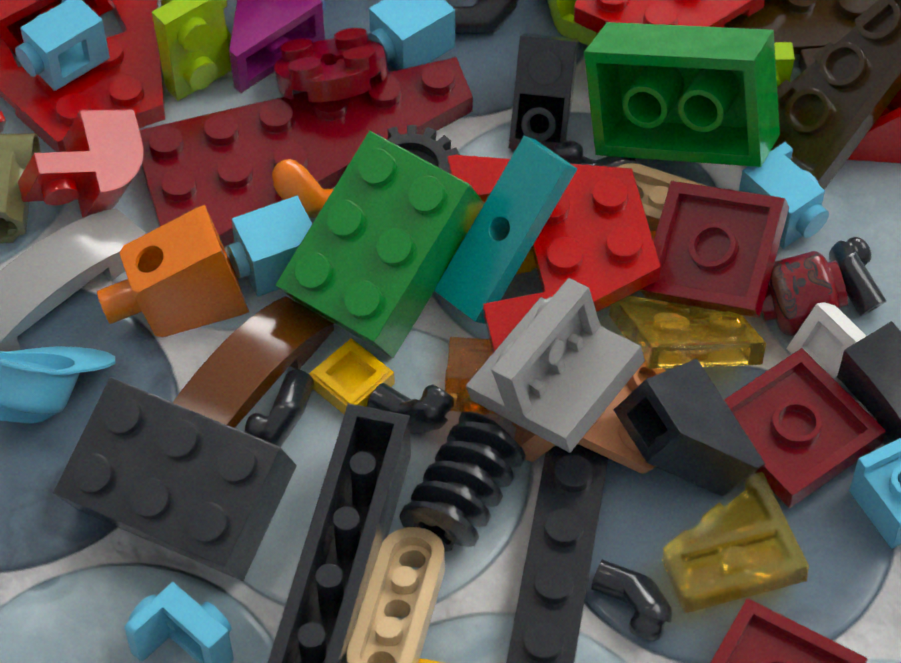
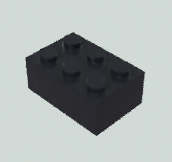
(176, 478)

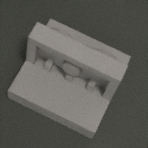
(557, 368)

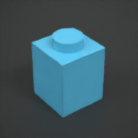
(412, 30)
(267, 242)

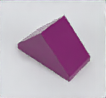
(261, 30)

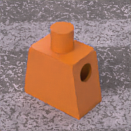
(176, 278)

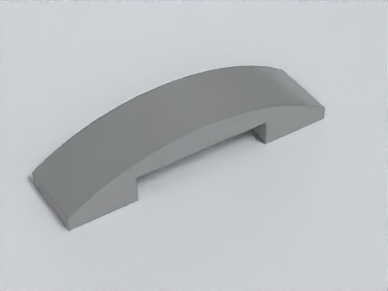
(59, 268)

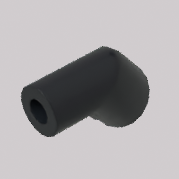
(640, 593)

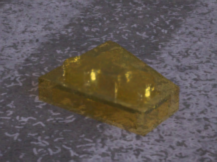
(680, 333)
(735, 551)

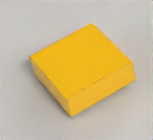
(350, 376)

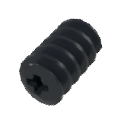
(464, 481)

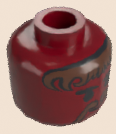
(798, 286)

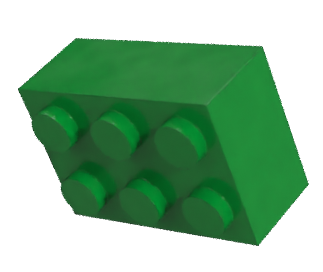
(683, 93)
(381, 243)

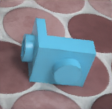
(174, 614)

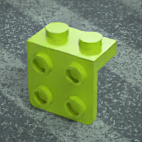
(192, 44)

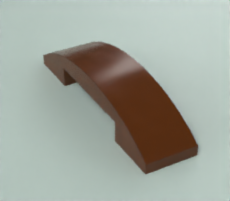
(254, 360)

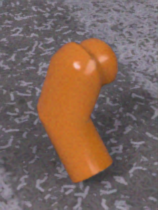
(295, 180)

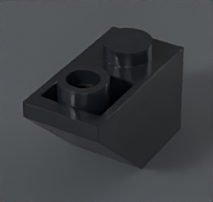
(543, 89)
(689, 429)

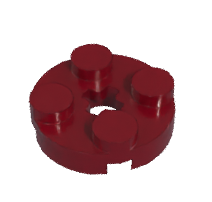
(330, 67)

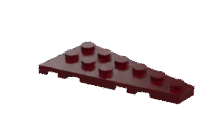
(231, 153)

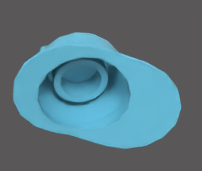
(40, 380)

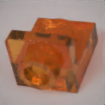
(464, 361)

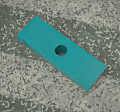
(518, 202)

